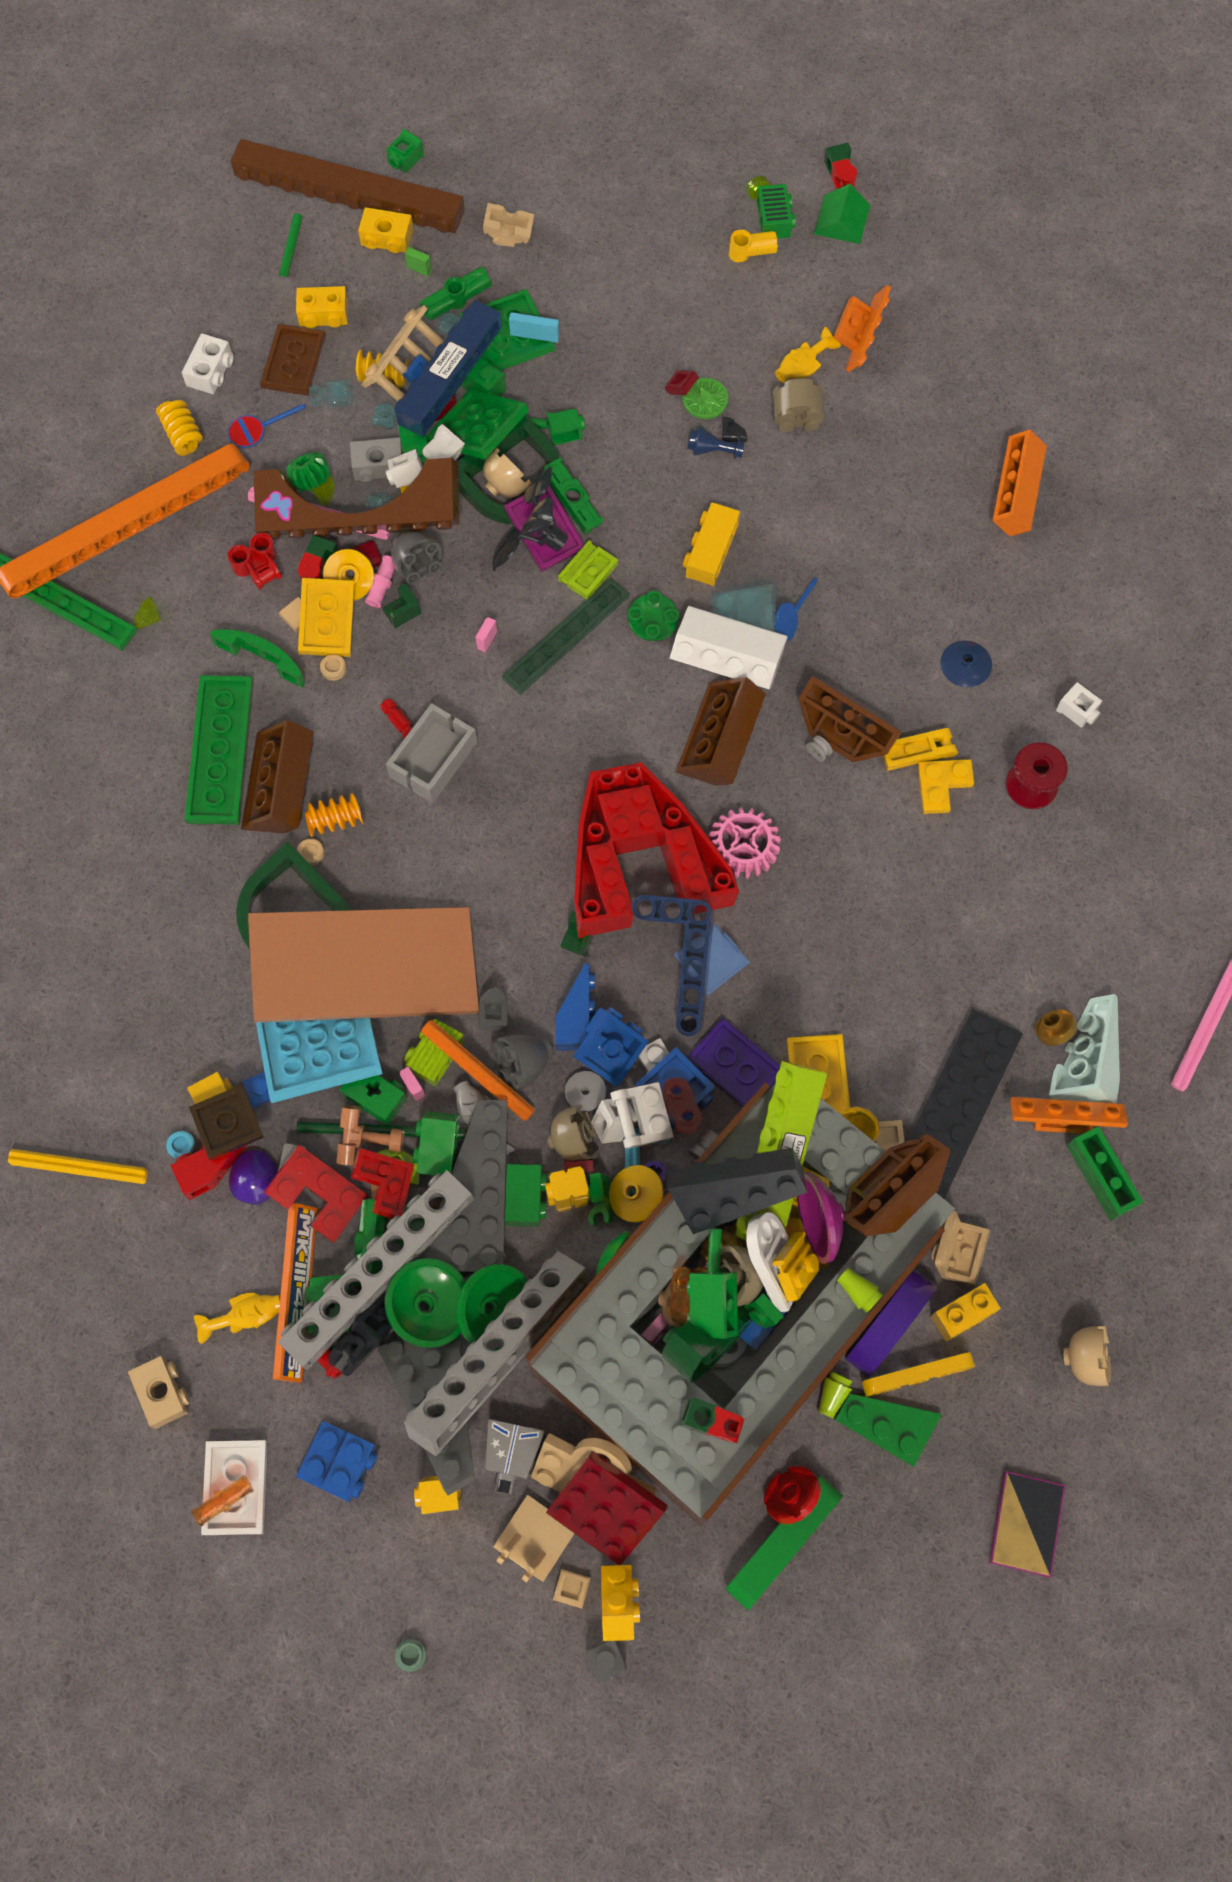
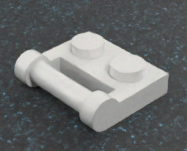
(650, 1114)

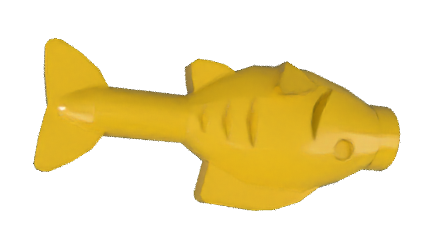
(802, 361)
(247, 1312)

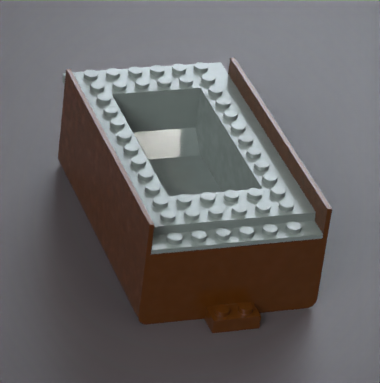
(637, 1399)

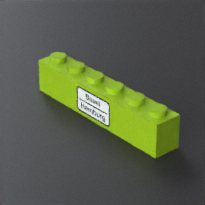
(788, 1124)

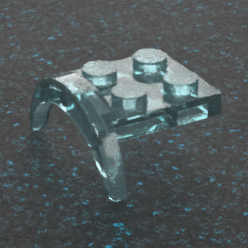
(748, 605)

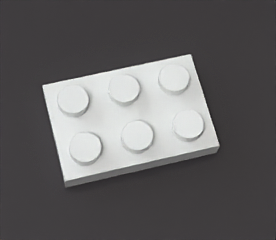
(224, 1465)

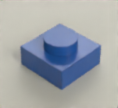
(414, 369)
(257, 1090)

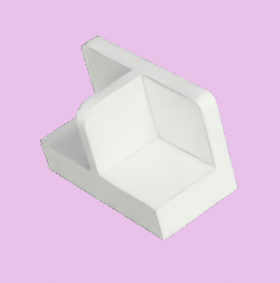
(443, 445)

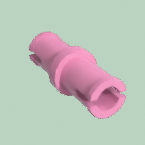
(381, 582)

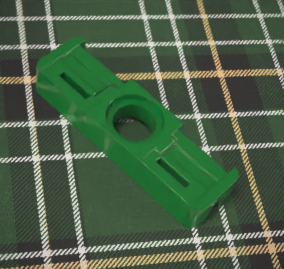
(581, 510)

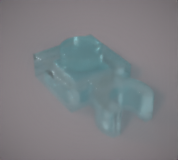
(336, 394)
(377, 500)

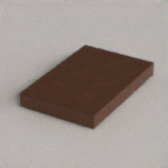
(293, 359)

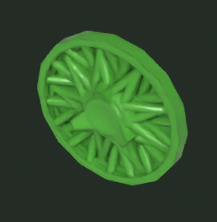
(706, 399)

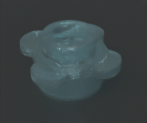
(384, 410)

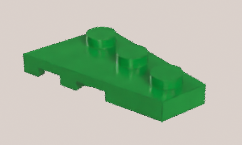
(890, 1426)

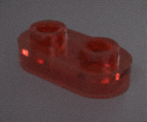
(681, 1104)

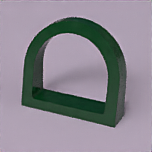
(470, 466)
(280, 861)

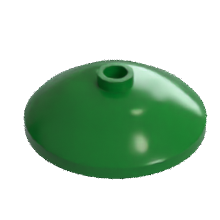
(490, 1285)
(436, 1286)

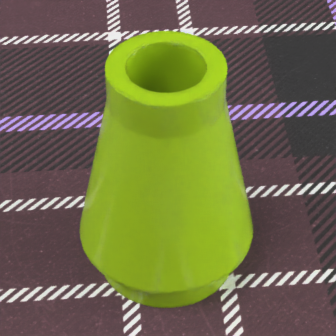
(860, 1290)
(834, 1393)

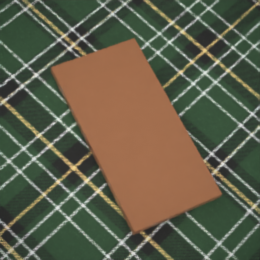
(361, 964)

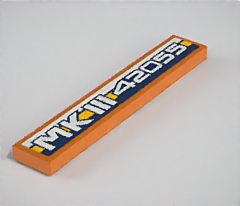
(295, 1279)

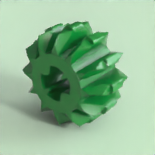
(308, 471)

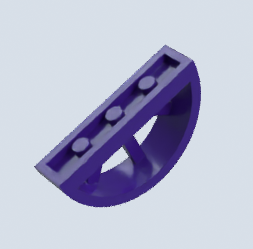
(892, 1323)

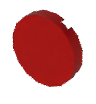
(792, 1495)

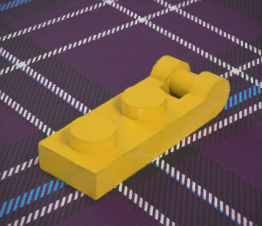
(920, 748)

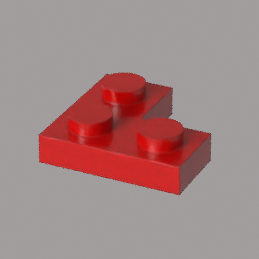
(389, 1175)

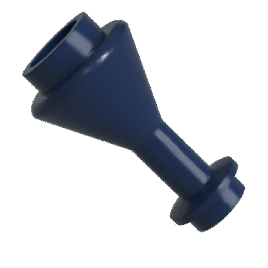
(703, 441)

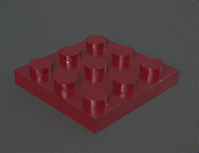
(606, 1508)

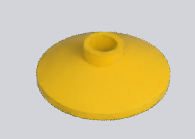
(349, 559)
(647, 1197)

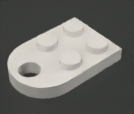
(764, 1242)

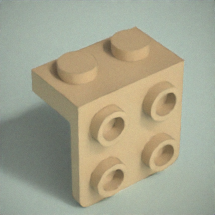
(960, 1251)

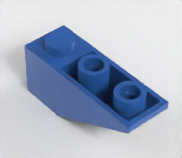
(575, 1012)

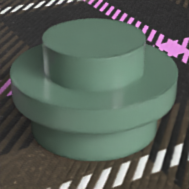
(410, 1655)

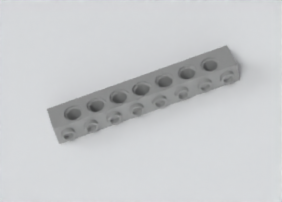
(373, 1285)
(436, 1432)

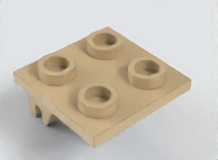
(533, 1540)

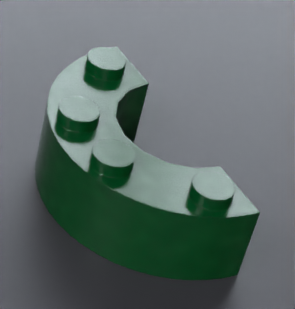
(695, 1353)

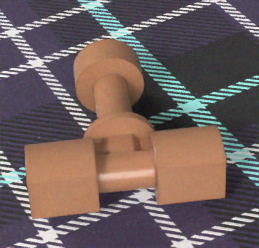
(355, 1135)

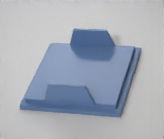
(724, 959)

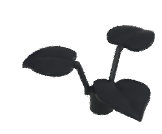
(540, 521)

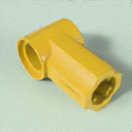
(746, 244)

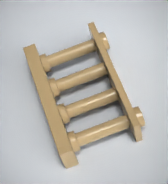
(374, 372)

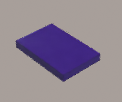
(734, 1062)

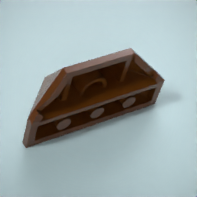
(846, 722)
(896, 1186)

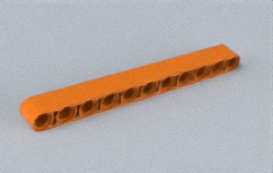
(122, 521)

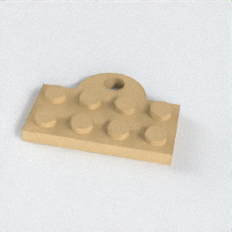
(561, 1460)

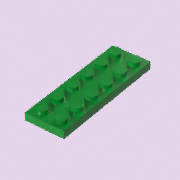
(219, 750)

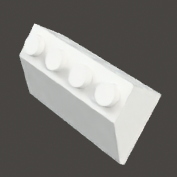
(728, 647)

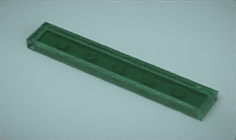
(565, 636)

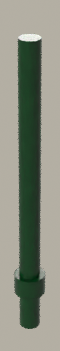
(334, 1128)

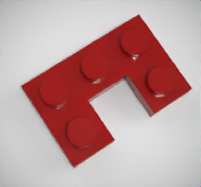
(307, 1171)

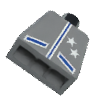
(511, 1452)

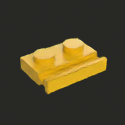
(796, 1266)

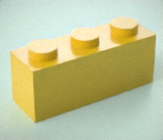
(711, 543)

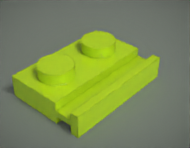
(588, 570)

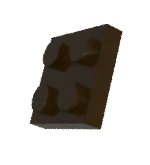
(226, 1122)

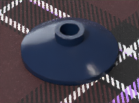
(962, 672)

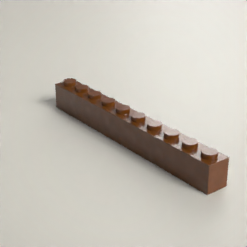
(346, 185)

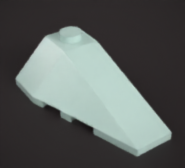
(1093, 1061)

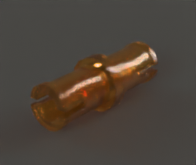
(222, 1500)

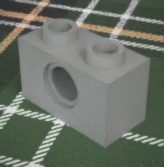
(366, 453)

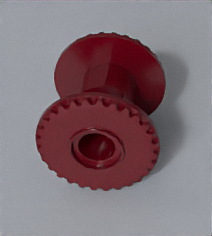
(1036, 775)

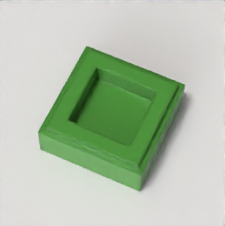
(418, 261)

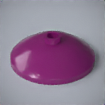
(821, 1218)

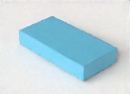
(534, 327)

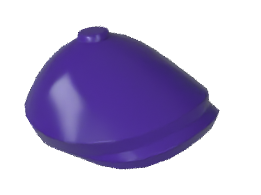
(251, 1176)

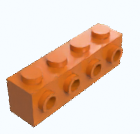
(1019, 483)

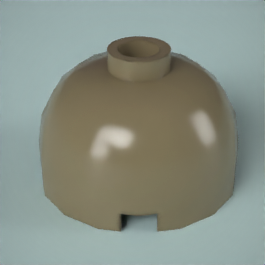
(573, 1135)
(737, 1260)

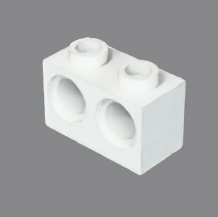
(207, 364)

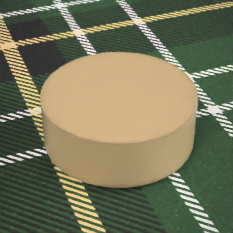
(333, 667)
(311, 851)

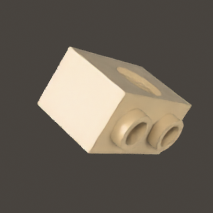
(147, 1379)

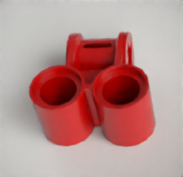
(257, 563)

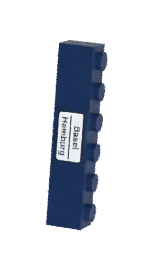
(448, 368)

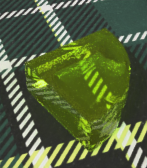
(325, 491)
(146, 614)

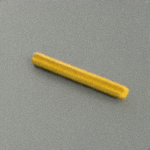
(78, 1166)

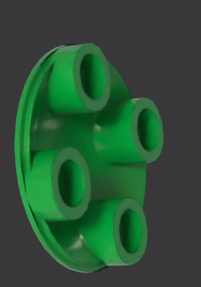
(653, 616)
(611, 1250)

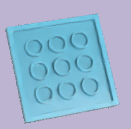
(316, 1055)

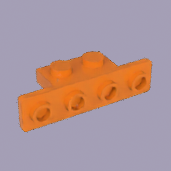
(858, 326)
(1067, 1115)

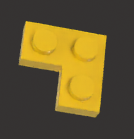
(937, 777)

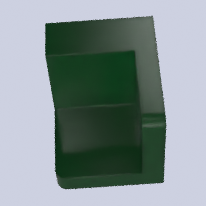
(402, 609)
(572, 942)

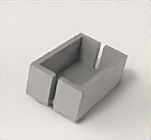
(431, 753)

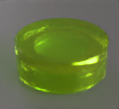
(751, 187)

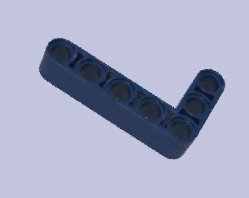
(690, 953)

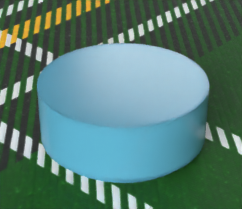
(180, 1143)

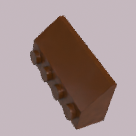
(721, 731)
(277, 778)

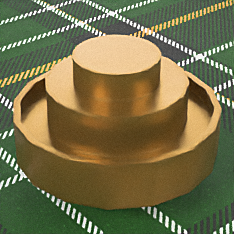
(1056, 1027)

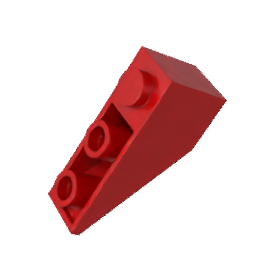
(198, 1174)

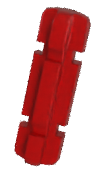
(396, 717)

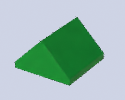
(843, 215)

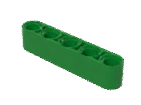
(780, 1549)

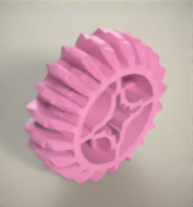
(758, 826)

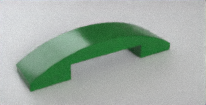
(234, 640)

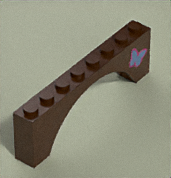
(424, 504)

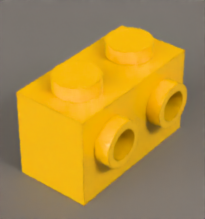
(322, 306)
(618, 1608)

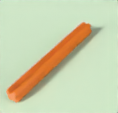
(477, 1069)

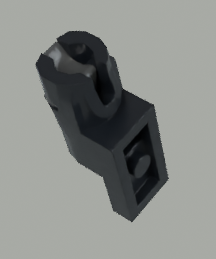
(363, 1338)

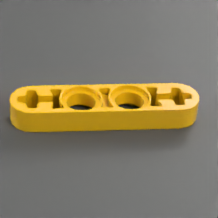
(918, 1374)

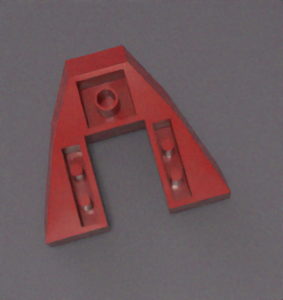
(632, 812)

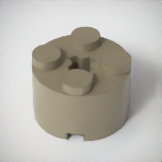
(798, 405)

